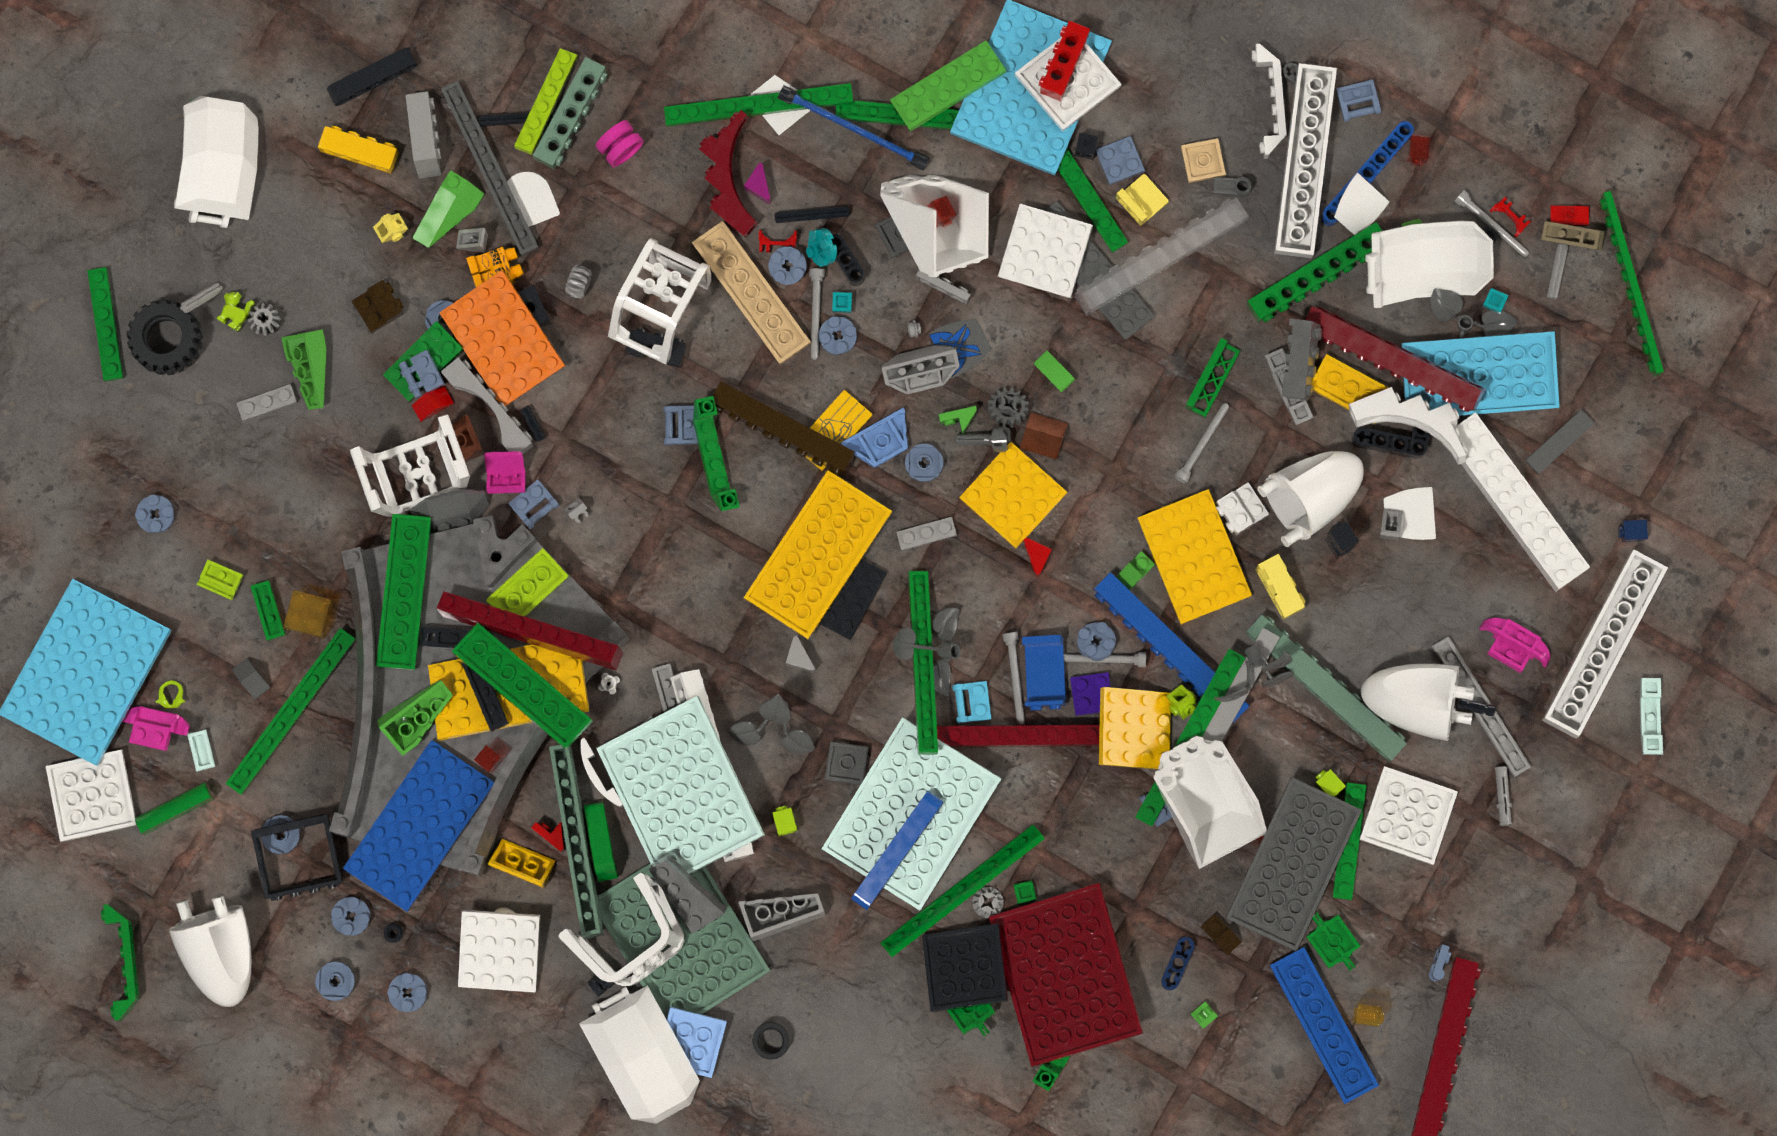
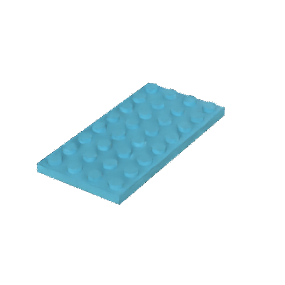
(1512, 368)

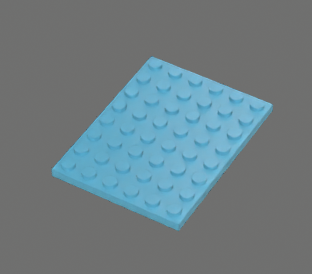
(1003, 112)
(84, 672)

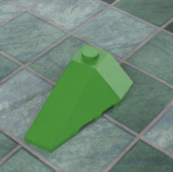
(450, 205)
(308, 359)
(411, 719)

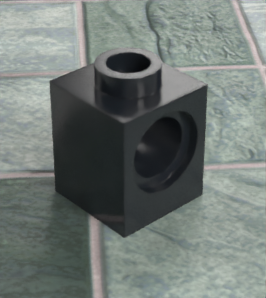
(1086, 146)

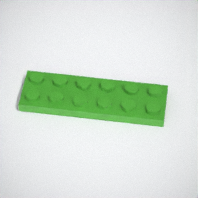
(948, 86)

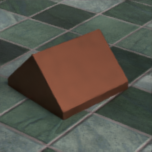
(1043, 435)
(467, 439)

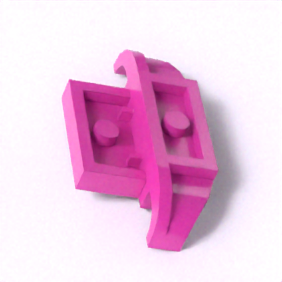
(1514, 644)
(154, 727)

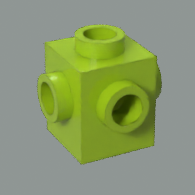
(1182, 702)

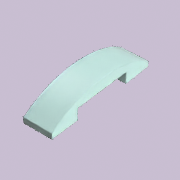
(1650, 716)

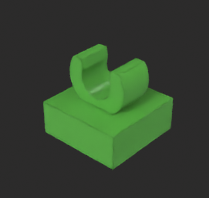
(1204, 1015)

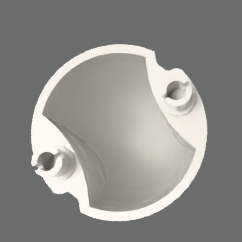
(1312, 492)
(1418, 698)
(215, 950)

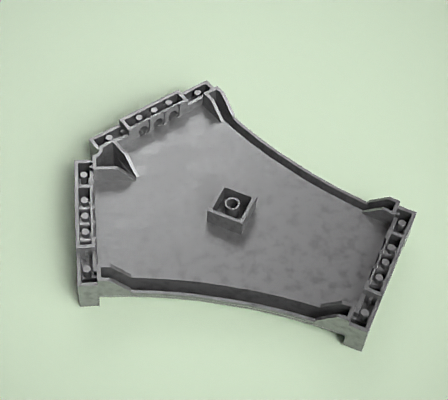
(461, 565)

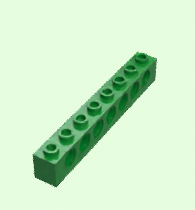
(1257, 303)

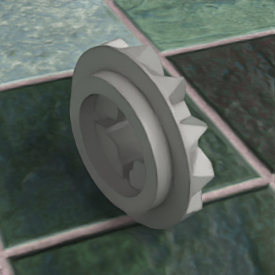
(987, 911)

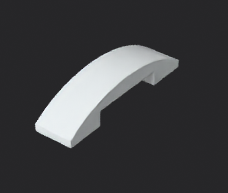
(588, 754)

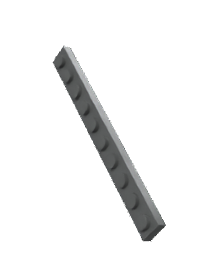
(489, 168)

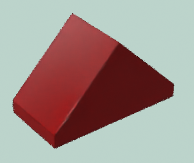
(432, 403)
(1037, 554)

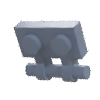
(427, 372)

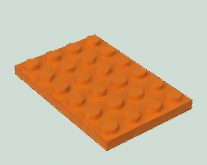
(502, 338)

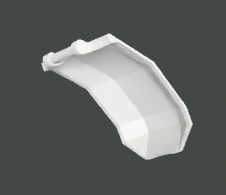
(217, 160)
(1428, 256)
(641, 1055)

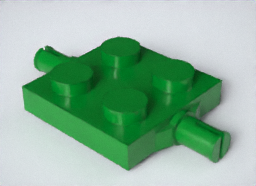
(1333, 941)
(972, 1018)

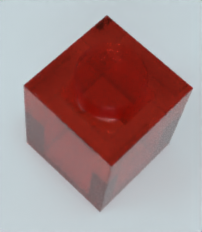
(1418, 150)
(944, 211)
(488, 759)

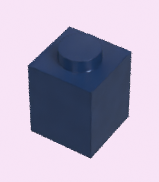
(1633, 531)

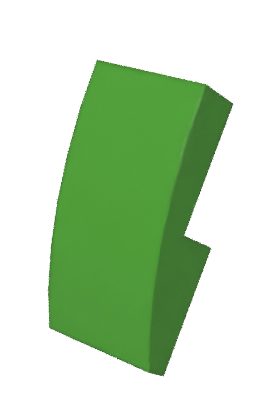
(1054, 371)

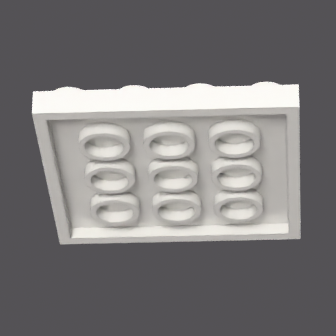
(1086, 89)
(1045, 251)
(91, 797)
(1408, 815)
(499, 950)

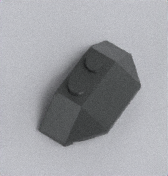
(452, 509)

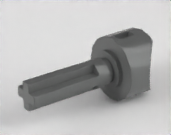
(998, 439)

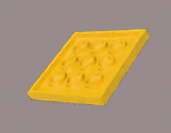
(1013, 495)
(1133, 727)

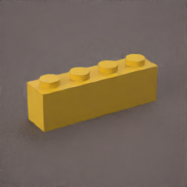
(358, 149)

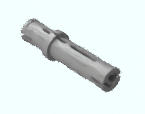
(1503, 796)

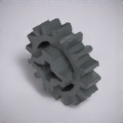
(1008, 407)

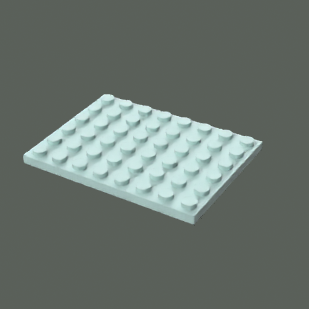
(681, 788)
(890, 796)

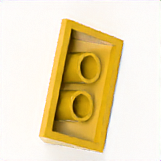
(522, 863)

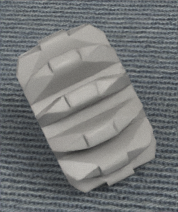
(578, 281)
(257, 316)

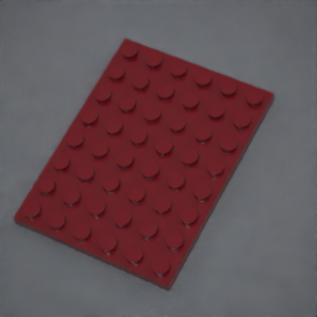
(1066, 975)

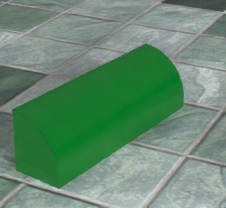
(174, 809)

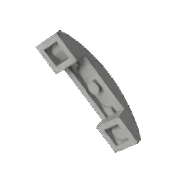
(1297, 408)

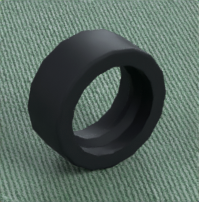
(768, 1026)

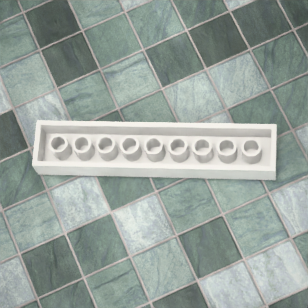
(1305, 160)
(1519, 505)
(1604, 644)

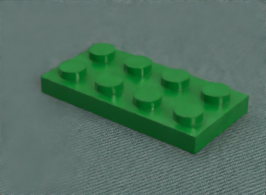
(441, 347)

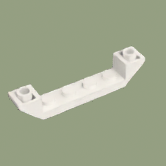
(1265, 58)

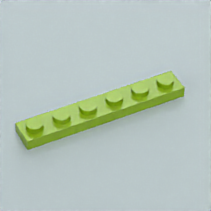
(546, 101)

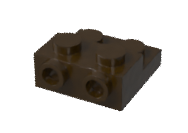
(378, 306)

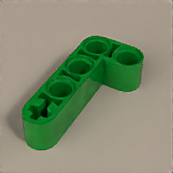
(600, 841)

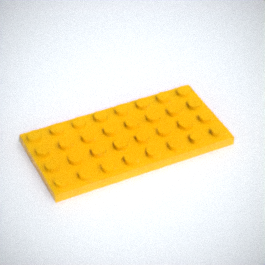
(817, 554)
(463, 713)

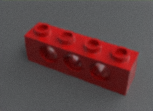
(1056, 88)

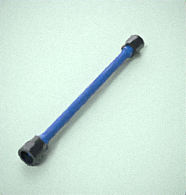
(789, 96)

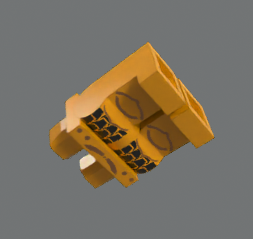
(492, 262)

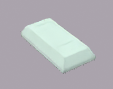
(201, 750)

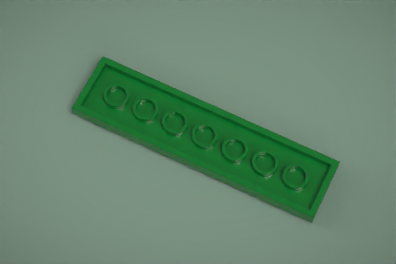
(403, 592)
(522, 686)

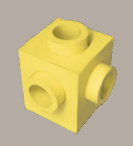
(390, 228)

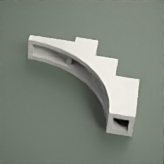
(1387, 407)

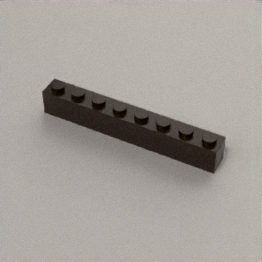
(783, 429)

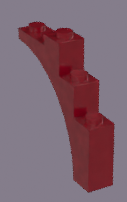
(721, 151)

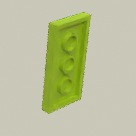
(529, 585)

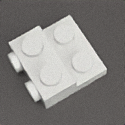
(1241, 509)

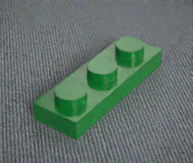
(268, 610)

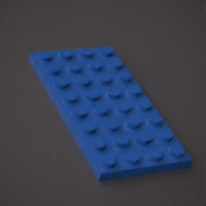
(419, 826)

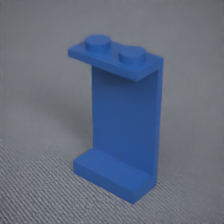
(1045, 672)

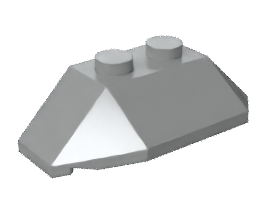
(920, 369)

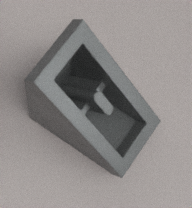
(250, 678)

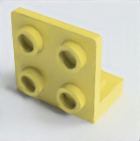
(1142, 199)

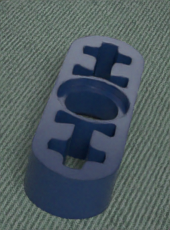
(1185, 961)

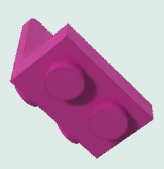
(505, 472)

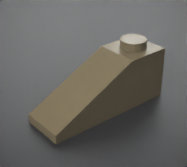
(1573, 235)

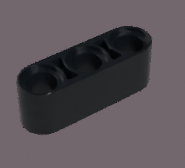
(853, 266)

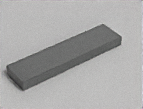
(1559, 442)

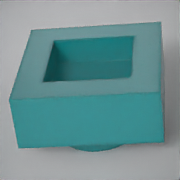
(1495, 301)
(842, 302)

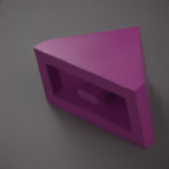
(757, 184)

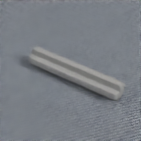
(1557, 271)
(201, 297)

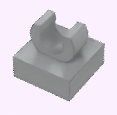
(576, 508)

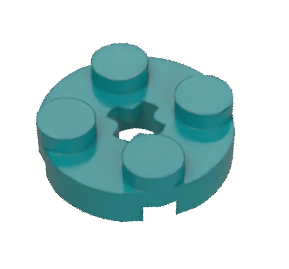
(821, 247)

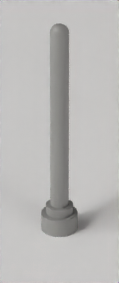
(1464, 200)
(816, 276)
(1183, 474)
(1011, 640)
(1138, 659)

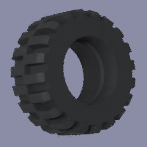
(171, 361)

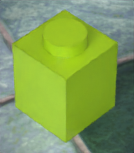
(1329, 783)
(784, 821)

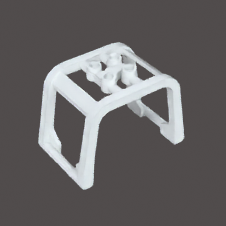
(659, 270)
(456, 469)
(649, 959)

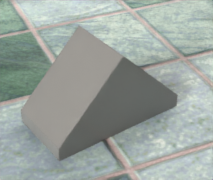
(472, 240)
(1391, 524)
(798, 657)

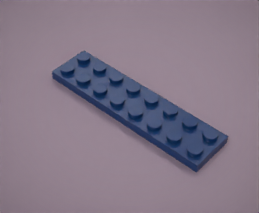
(1324, 1025)

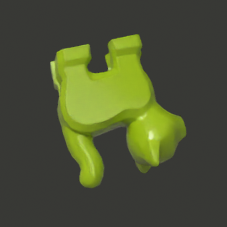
(236, 314)

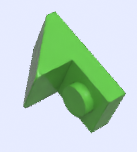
(964, 417)
(1135, 570)

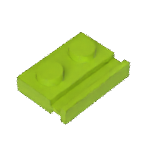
(220, 579)

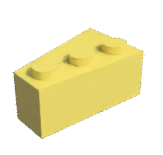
(1280, 586)

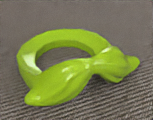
(177, 701)

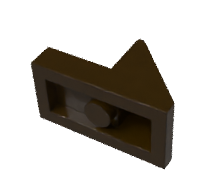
(1221, 934)

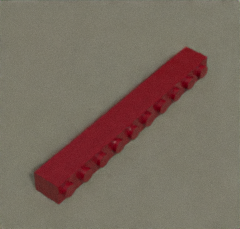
(1397, 360)
(530, 631)
(1019, 736)
(1446, 1048)

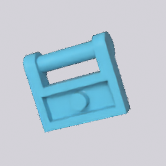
(978, 702)

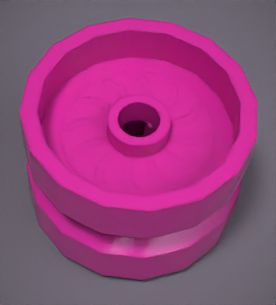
(619, 143)

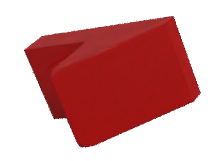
(556, 838)

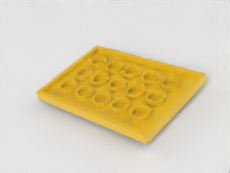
(1194, 556)

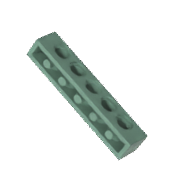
(588, 69)

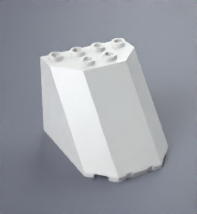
(939, 248)
(1208, 799)

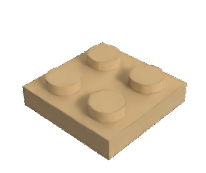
(1203, 160)

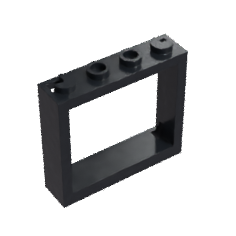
(296, 890)

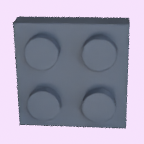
(1119, 160)

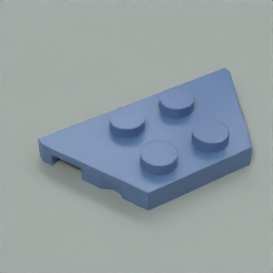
(881, 440)

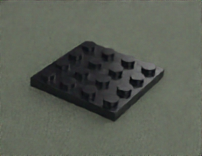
(853, 600)
(964, 968)

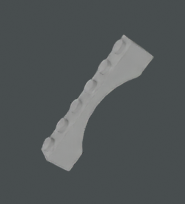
(462, 379)

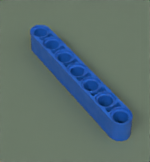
(1371, 165)
(897, 850)

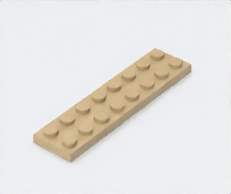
(751, 292)

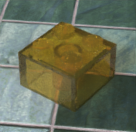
(308, 614)

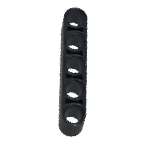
(372, 76)

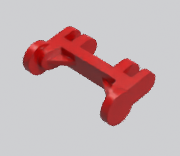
(1501, 207)
(763, 240)

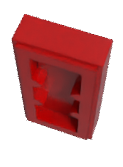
(1570, 215)

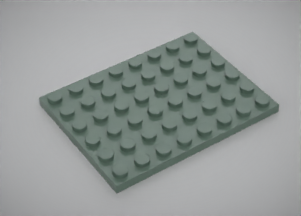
(711, 961)

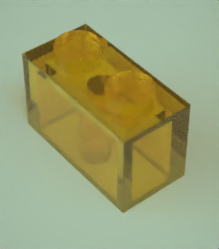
(1367, 1016)

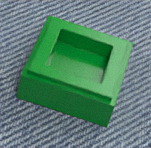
(1024, 892)

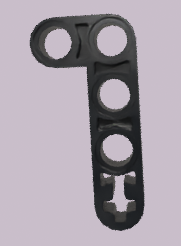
(1390, 438)

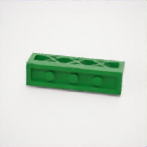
(1212, 363)

